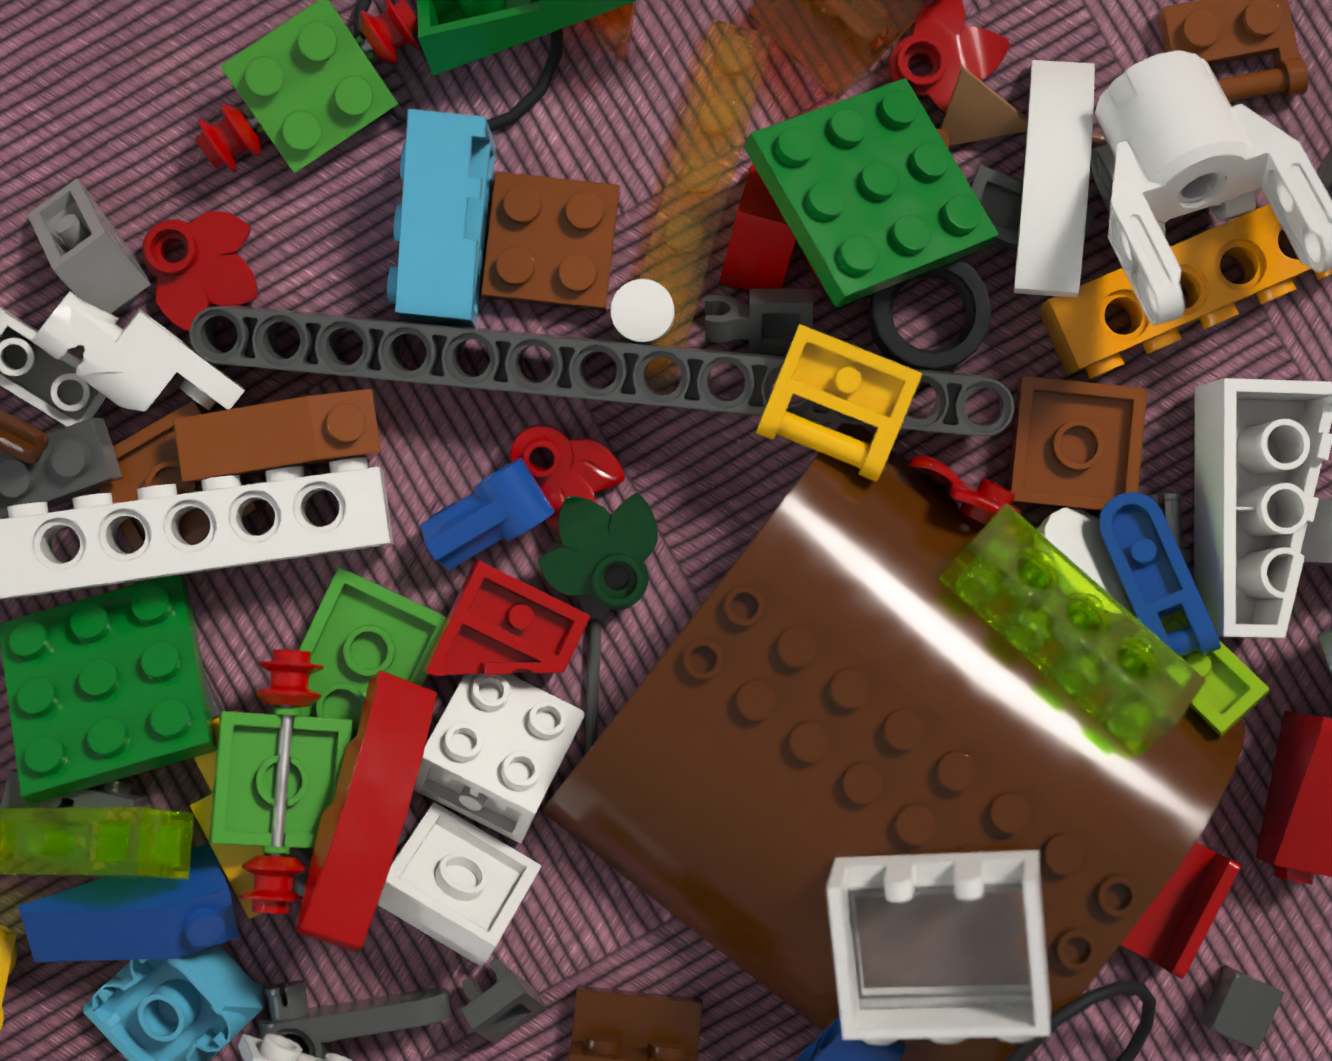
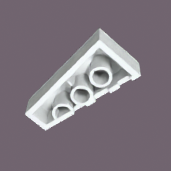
(1254, 495)

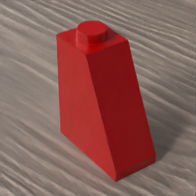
(1299, 801)

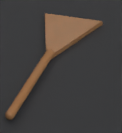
(981, 114)

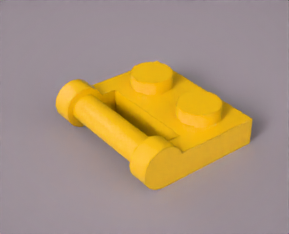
(847, 382)

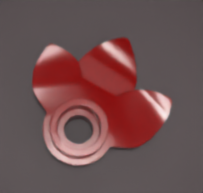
(946, 46)
(208, 270)
(577, 466)
(978, 502)

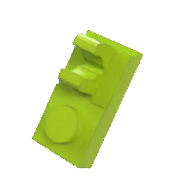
(1229, 684)

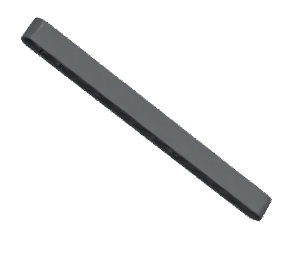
(505, 372)

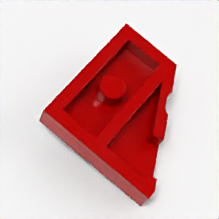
(505, 628)

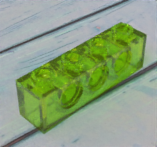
(1073, 630)

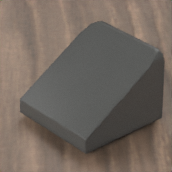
(1241, 1007)

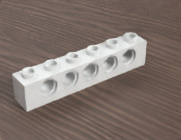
(32, 568)

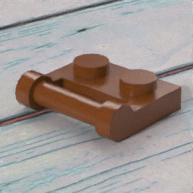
(1238, 31)

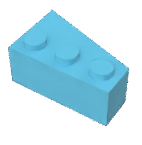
(442, 218)

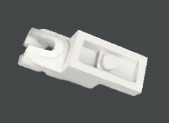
(132, 362)

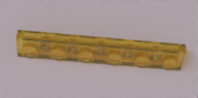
(702, 178)

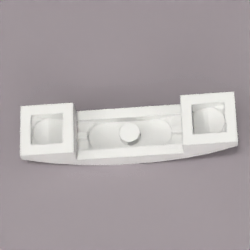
(1055, 179)

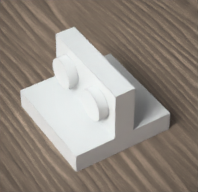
(457, 884)

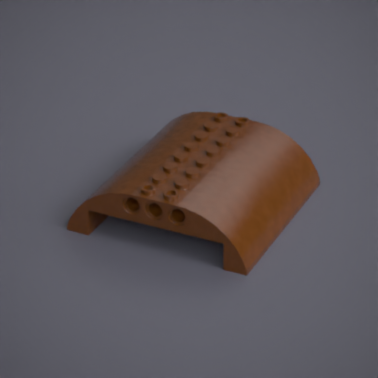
(870, 712)

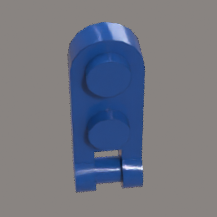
(1154, 572)

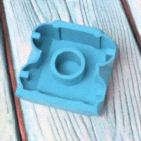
(176, 1006)

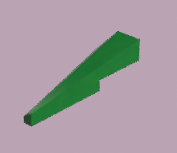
(472, 29)

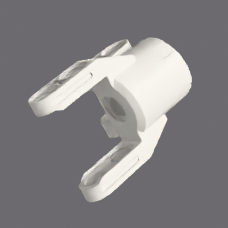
(1184, 150)

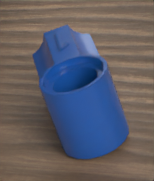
(499, 507)

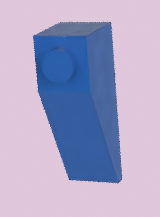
(134, 917)

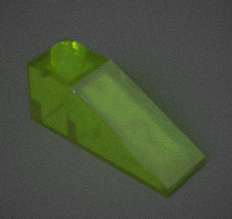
(96, 842)

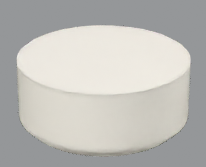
(642, 311)

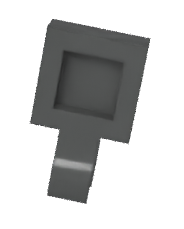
(766, 322)

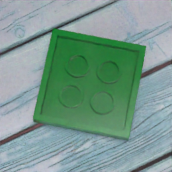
(870, 191)
(105, 688)

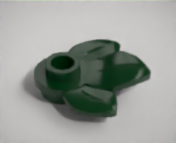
(597, 541)

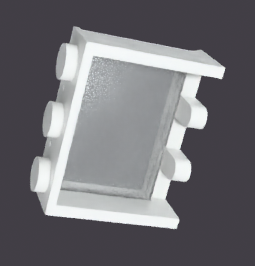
(940, 947)

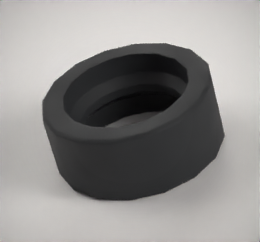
(975, 328)

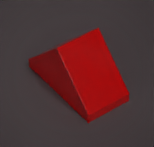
(759, 241)

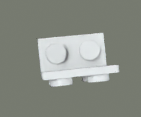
(497, 751)

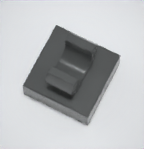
(502, 1006)

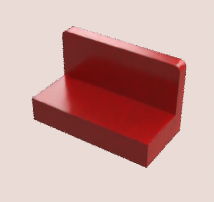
(1183, 911)

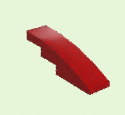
(367, 813)

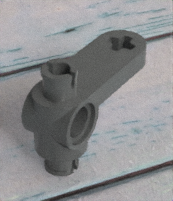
(349, 1019)

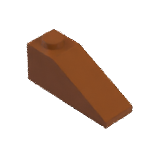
(277, 435)

